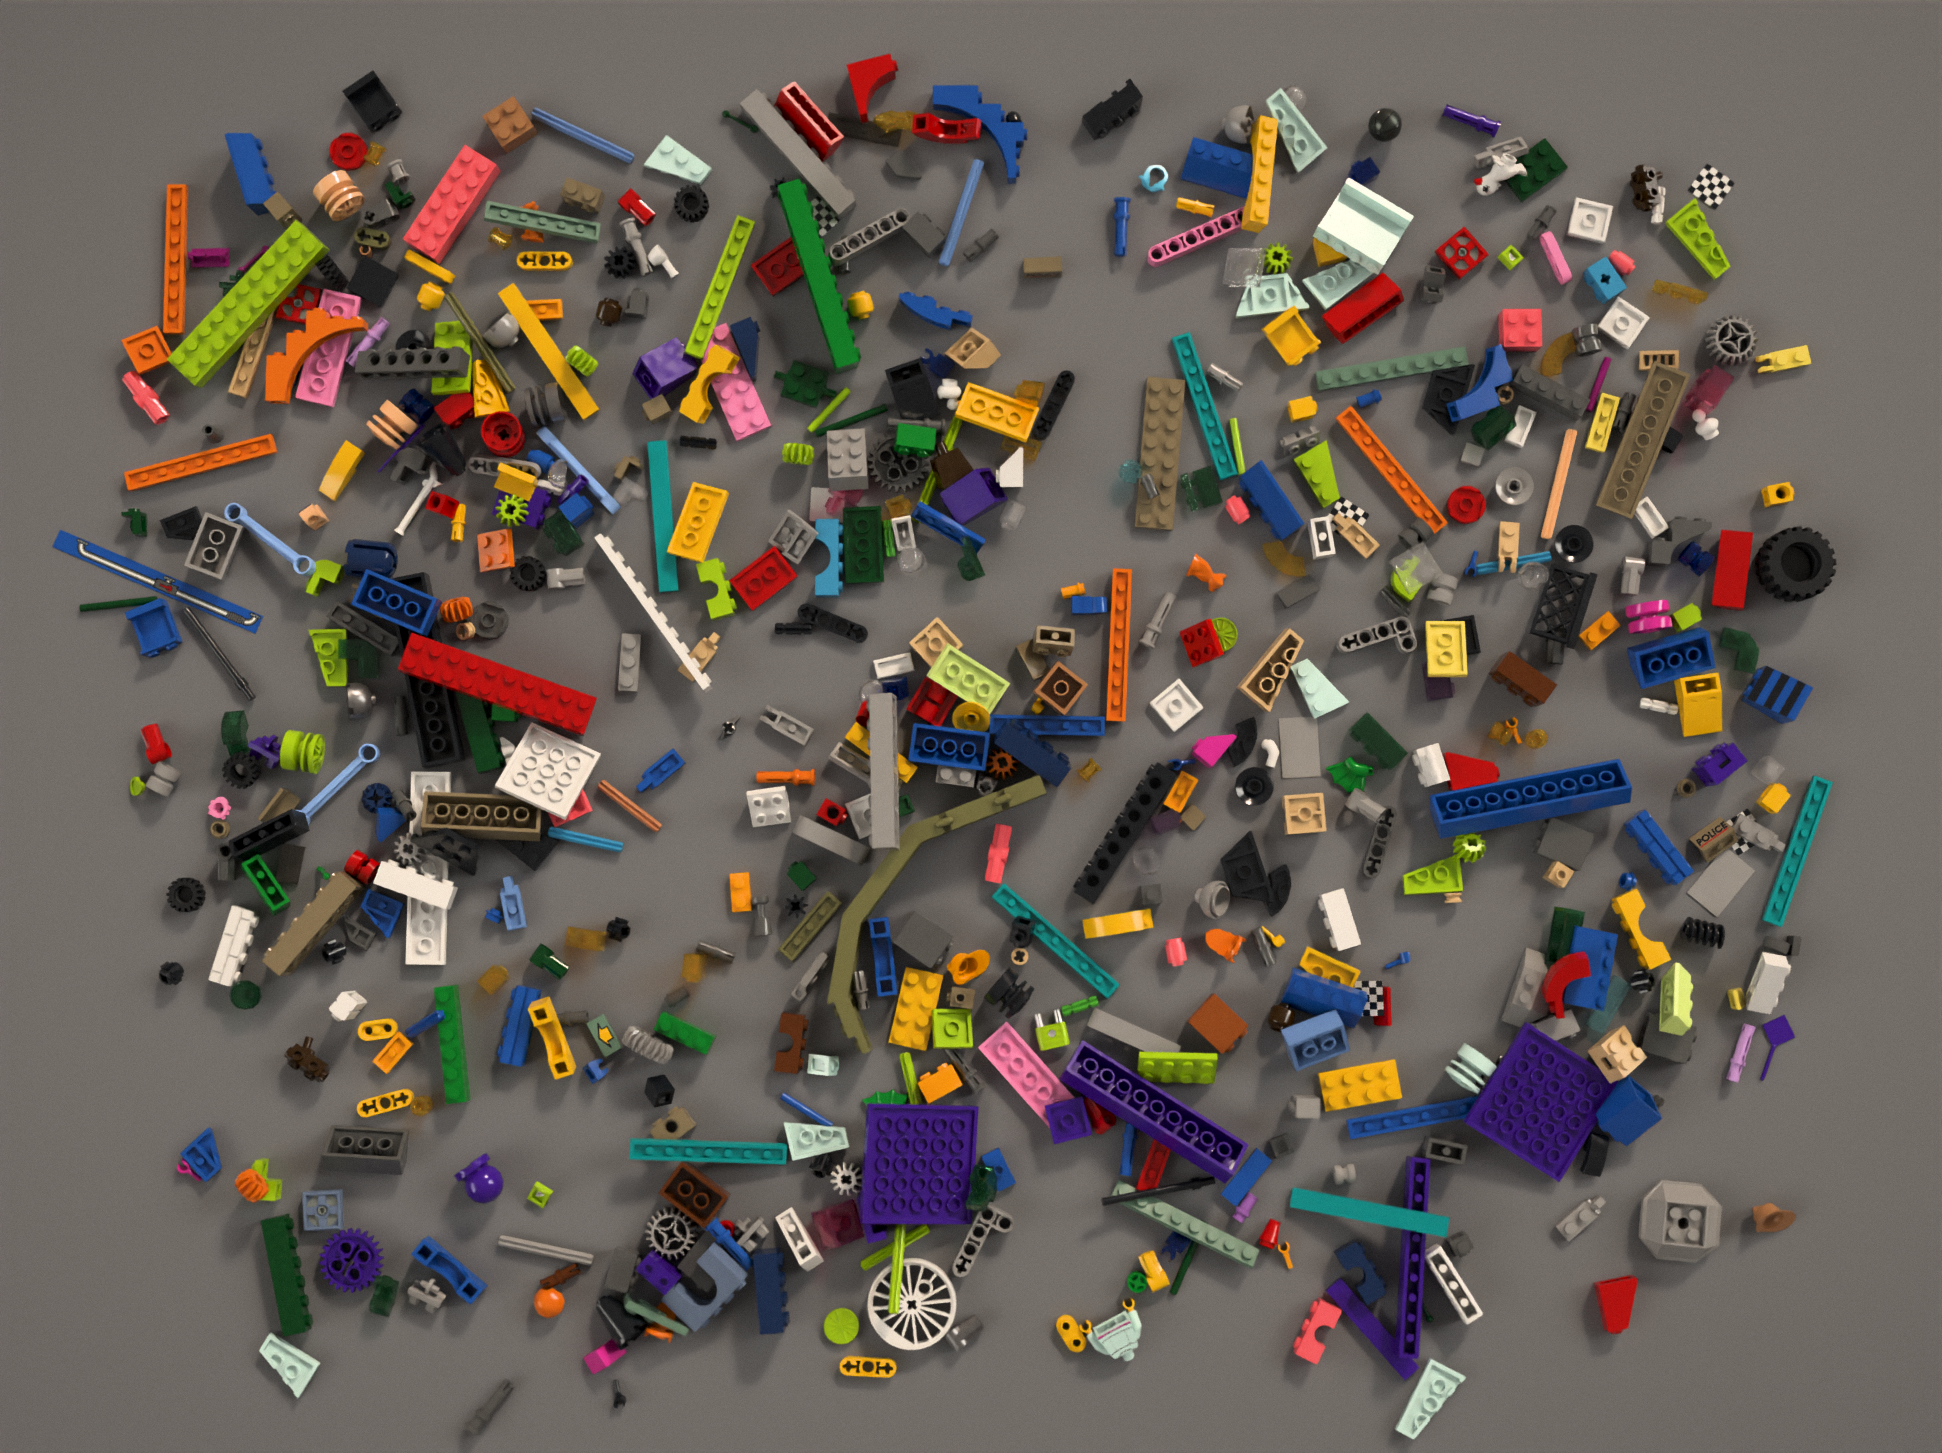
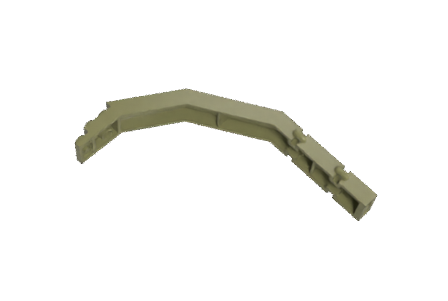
(883, 878)

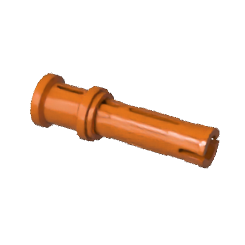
(796, 777)

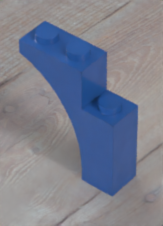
(1483, 395)

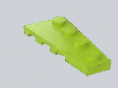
(1694, 233)

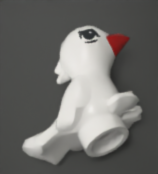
(1501, 170)

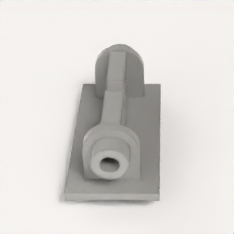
(1308, 438)

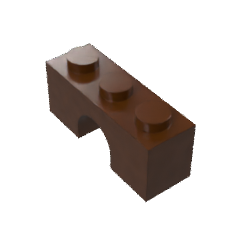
(791, 1060)

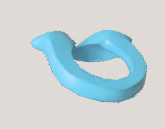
(1146, 176)

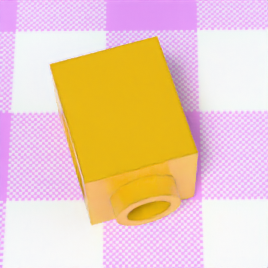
(1302, 409)
(1770, 498)
(1773, 798)

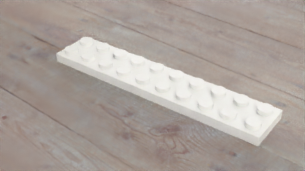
(426, 922)

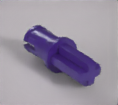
(571, 489)

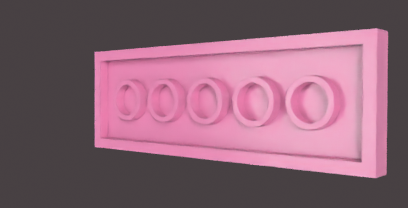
(325, 366)
(737, 391)
(1024, 1070)

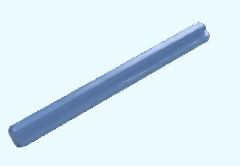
(582, 135)
(961, 212)

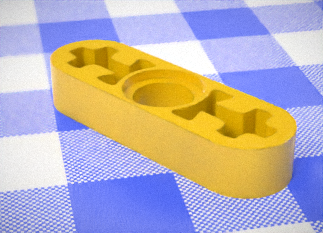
(429, 266)
(550, 267)
(370, 1101)
(882, 1372)

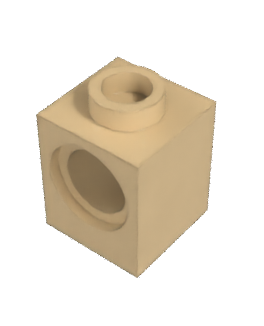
(1558, 874)

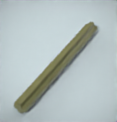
(480, 343)

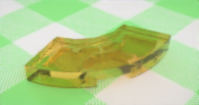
(895, 120)
(1555, 354)
(1283, 560)

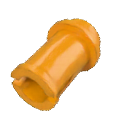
(1075, 590)

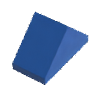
(387, 822)

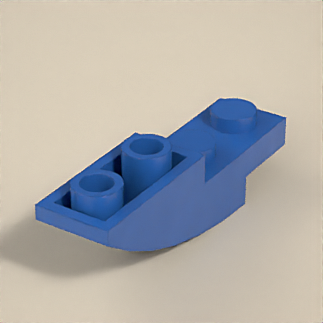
(927, 310)

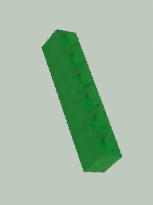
(452, 1045)

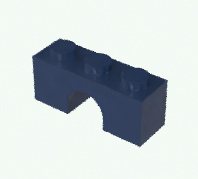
(1370, 1286)

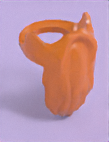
(1224, 943)
(659, 1330)

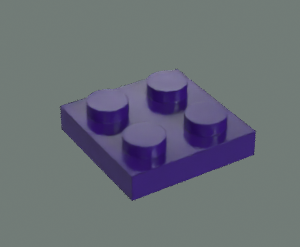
(1068, 1120)

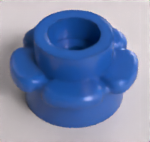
(1627, 881)
(494, 915)

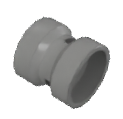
(1346, 1173)

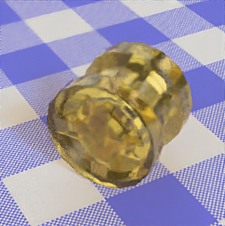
(1533, 740)
(424, 1103)

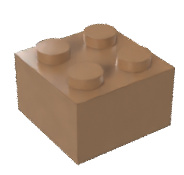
(510, 124)
(1060, 688)

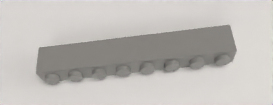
(798, 154)
(884, 772)

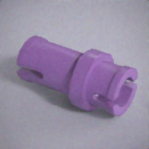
(1245, 1207)

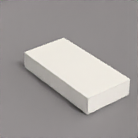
(1524, 419)
(1650, 518)
(894, 665)

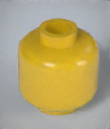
(430, 296)
(860, 304)

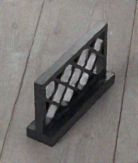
(1579, 612)

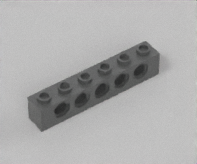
(412, 363)

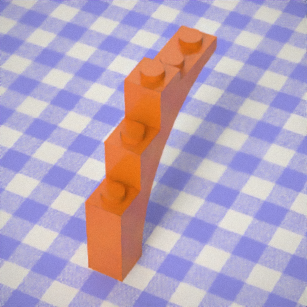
(283, 368)

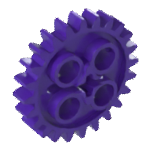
(366, 1268)

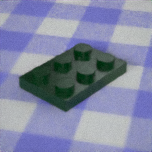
(1541, 165)

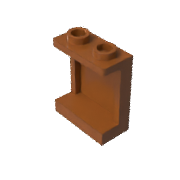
(1218, 1023)

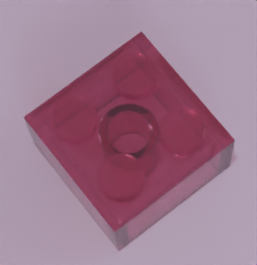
(1709, 389)

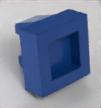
(593, 1071)

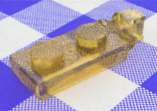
(1677, 291)

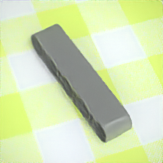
(862, 243)
(1130, 1033)

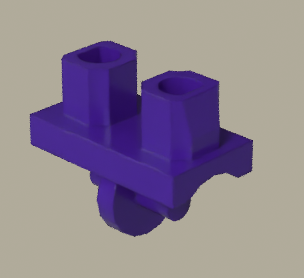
(268, 748)

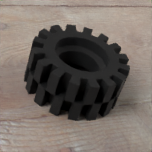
(687, 193)
(332, 273)
(539, 576)
(234, 776)
(174, 894)

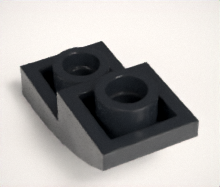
(1596, 1150)

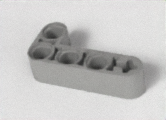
(1375, 638)
(830, 840)
(978, 1241)

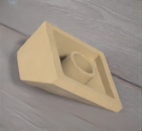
(973, 351)

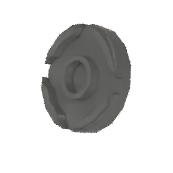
(489, 620)

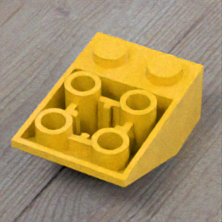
(1699, 704)

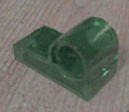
(970, 560)

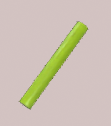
(829, 409)
(1237, 446)

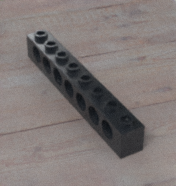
(1165, 778)

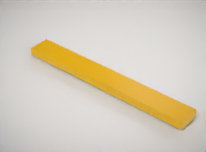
(548, 351)

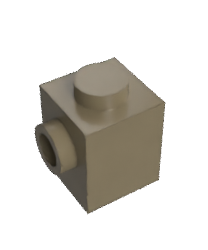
(656, 409)
(961, 997)

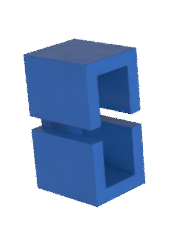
(577, 509)

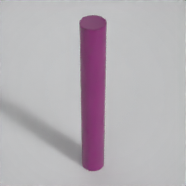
(1598, 383)

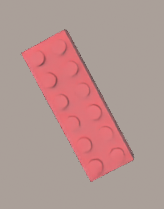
(452, 204)

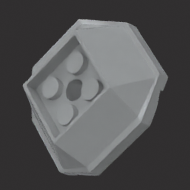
(1660, 1215)

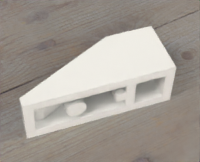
(799, 1240)

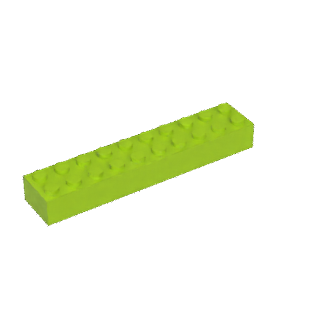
(248, 304)

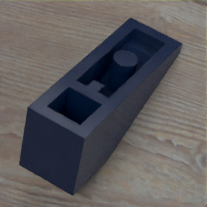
(748, 342)

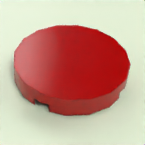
(348, 151)
(1466, 504)

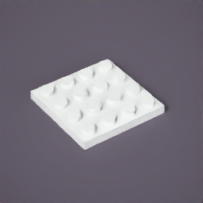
(548, 771)

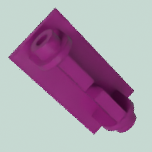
(209, 257)

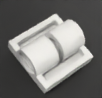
(769, 806)

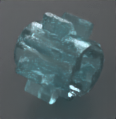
(1130, 471)

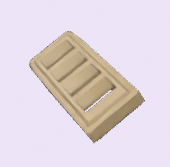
(1674, 353)

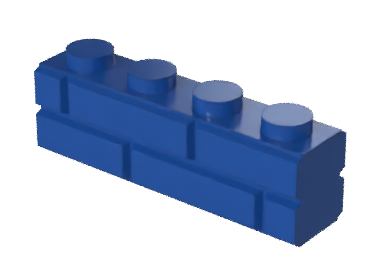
(1658, 847)
(519, 1027)

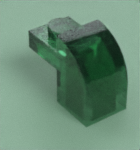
(233, 732)
(984, 1188)
(384, 1295)

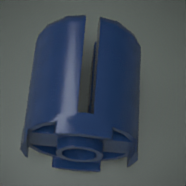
(370, 555)

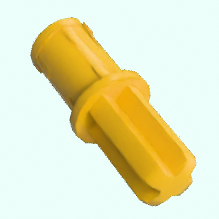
(1195, 206)
(458, 524)

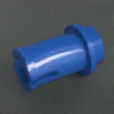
(1369, 398)

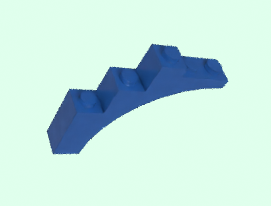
(967, 101)

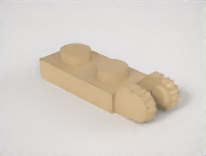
(1508, 545)

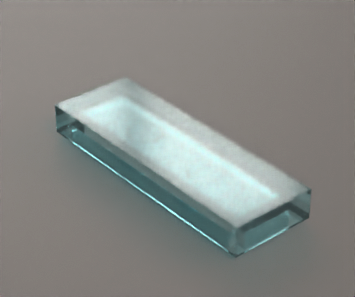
(1616, 993)

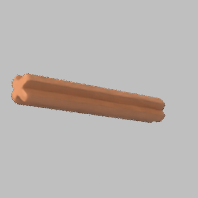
(630, 806)

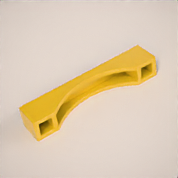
(1258, 200)

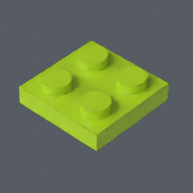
(952, 1028)

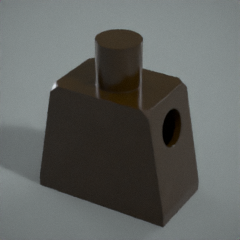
(949, 465)

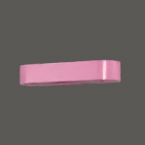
(1555, 257)

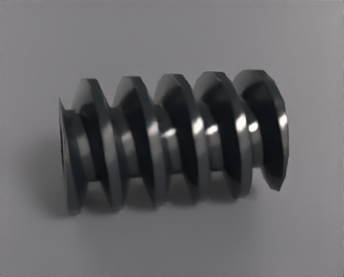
(1704, 931)

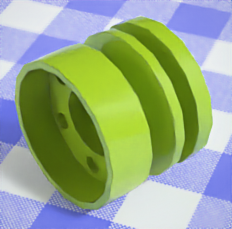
(302, 751)

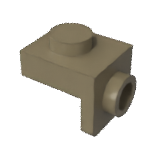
(622, 469)

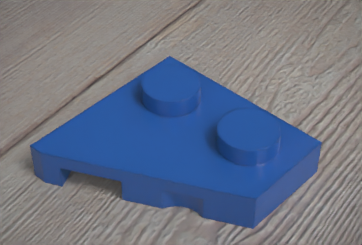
(382, 910)
(203, 1155)

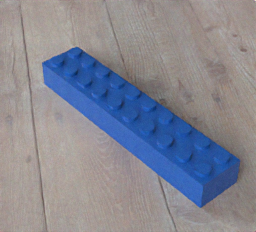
(1530, 798)

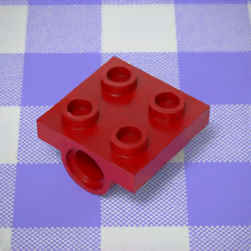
(1201, 643)
(932, 702)

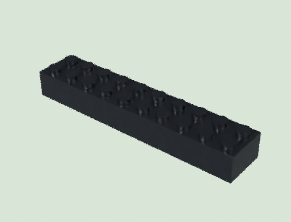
(430, 704)

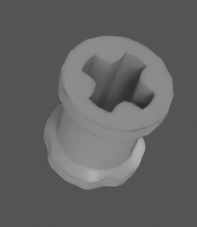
(398, 172)

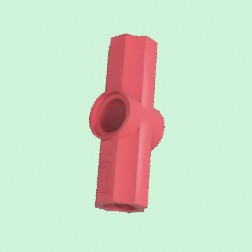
(145, 397)
(998, 853)

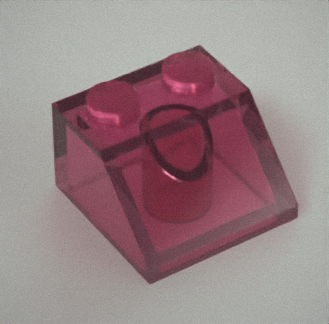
(837, 1224)

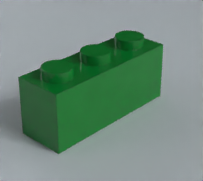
(265, 885)
(685, 1032)

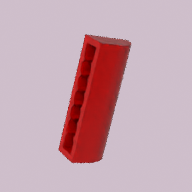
(808, 121)
(1363, 308)
(1732, 570)

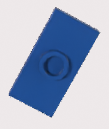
(1003, 1174)

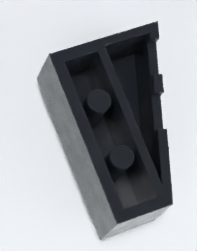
(1113, 111)

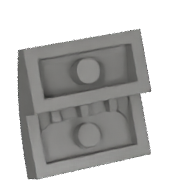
(793, 536)

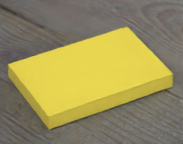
(1446, 649)

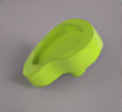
(136, 786)

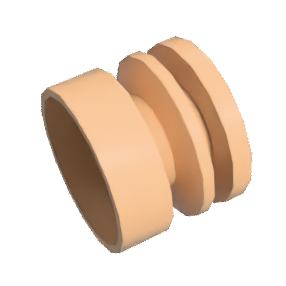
(338, 195)
(391, 425)

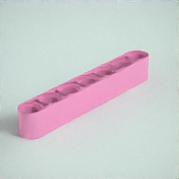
(1198, 235)

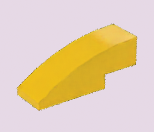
(341, 470)

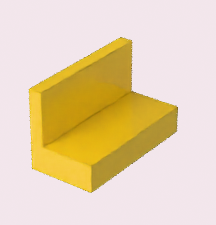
(515, 482)

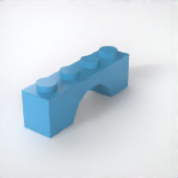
(827, 583)

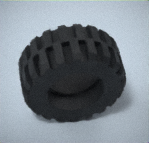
(1820, 564)

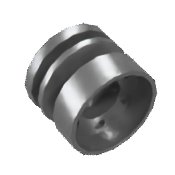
(545, 404)

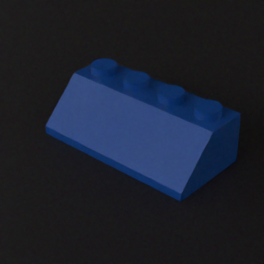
(1218, 168)
(251, 170)
(1271, 501)
(1671, 657)
(949, 747)
(1600, 949)
(1321, 995)

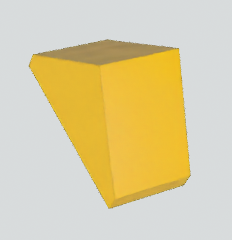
(1325, 254)

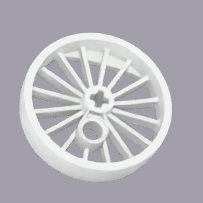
(888, 1333)

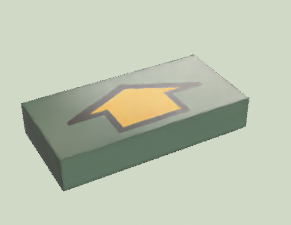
(604, 1035)

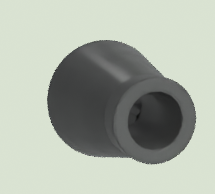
(213, 433)

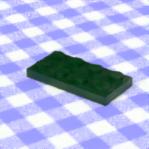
(863, 545)

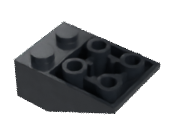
(912, 391)

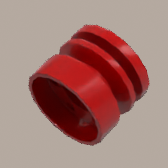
(498, 425)

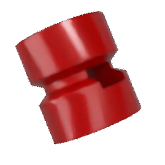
(360, 865)

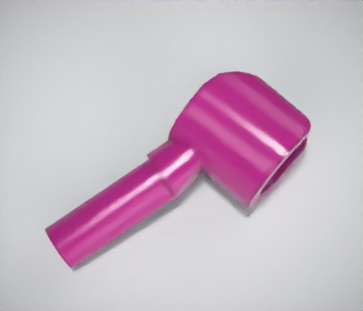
(186, 1169)

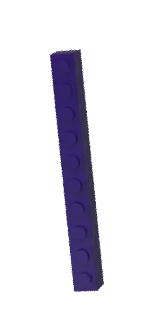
(1412, 1261)

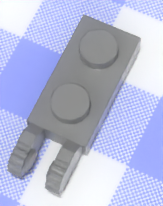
(789, 726)

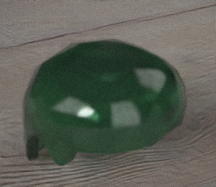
(245, 995)

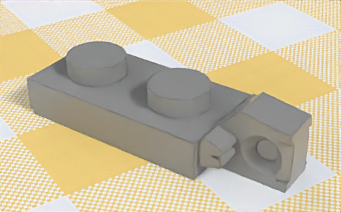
(1514, 147)
(1757, 834)
(809, 977)
(1580, 1217)

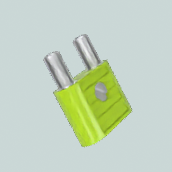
(1051, 1035)

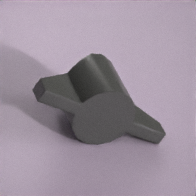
(729, 728)

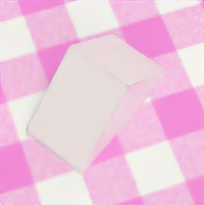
(903, 532)

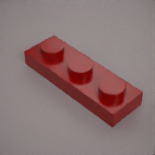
(1153, 1166)

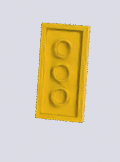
(996, 412)
(698, 522)
(913, 1012)
(1360, 1085)

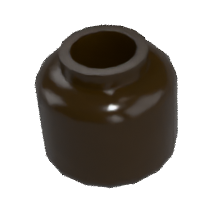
(608, 312)
(1281, 1017)

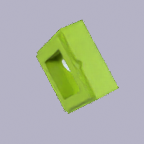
(1510, 257)
(540, 1194)

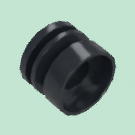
(1009, 993)

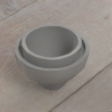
(1213, 899)

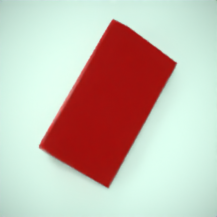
(1386, 1019)

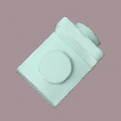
(823, 1065)

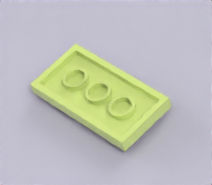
(967, 678)

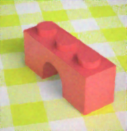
(1321, 1314)

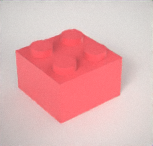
(1520, 330)

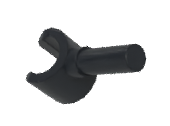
(619, 1396)

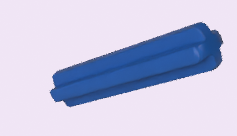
(425, 1024)

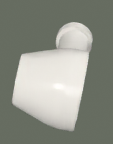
(658, 256)

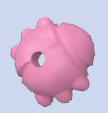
(217, 805)

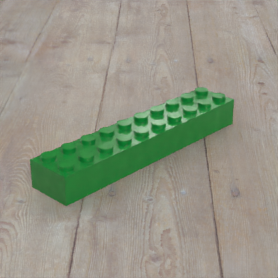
(817, 275)

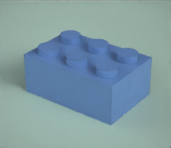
(1315, 1040)

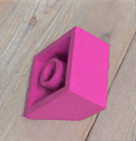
(1211, 748)

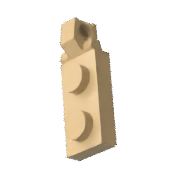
(1355, 535)
(703, 654)

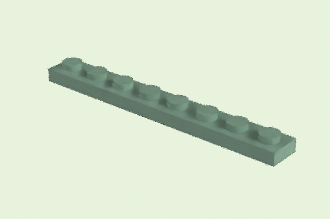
(1391, 368)
(1189, 1226)

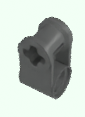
(382, 213)

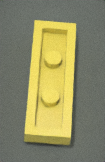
(1602, 422)

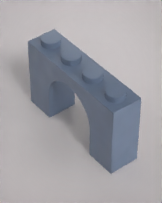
(696, 1310)

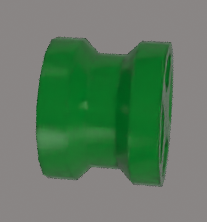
(1139, 1284)

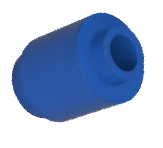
(542, 459)

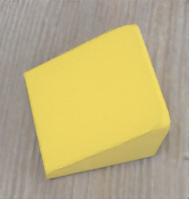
(1736, 998)

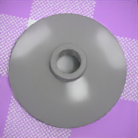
(1519, 478)

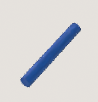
(805, 1110)

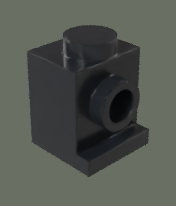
(1024, 927)

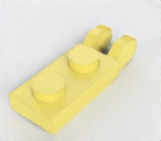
(1785, 359)

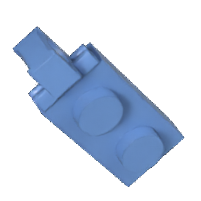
(512, 905)

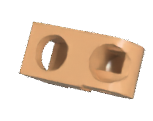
(313, 516)

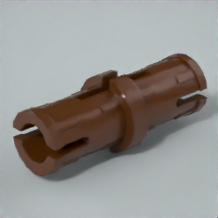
(560, 1276)

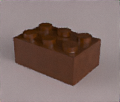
(1522, 679)
(694, 1193)

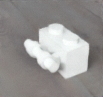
(1431, 765)

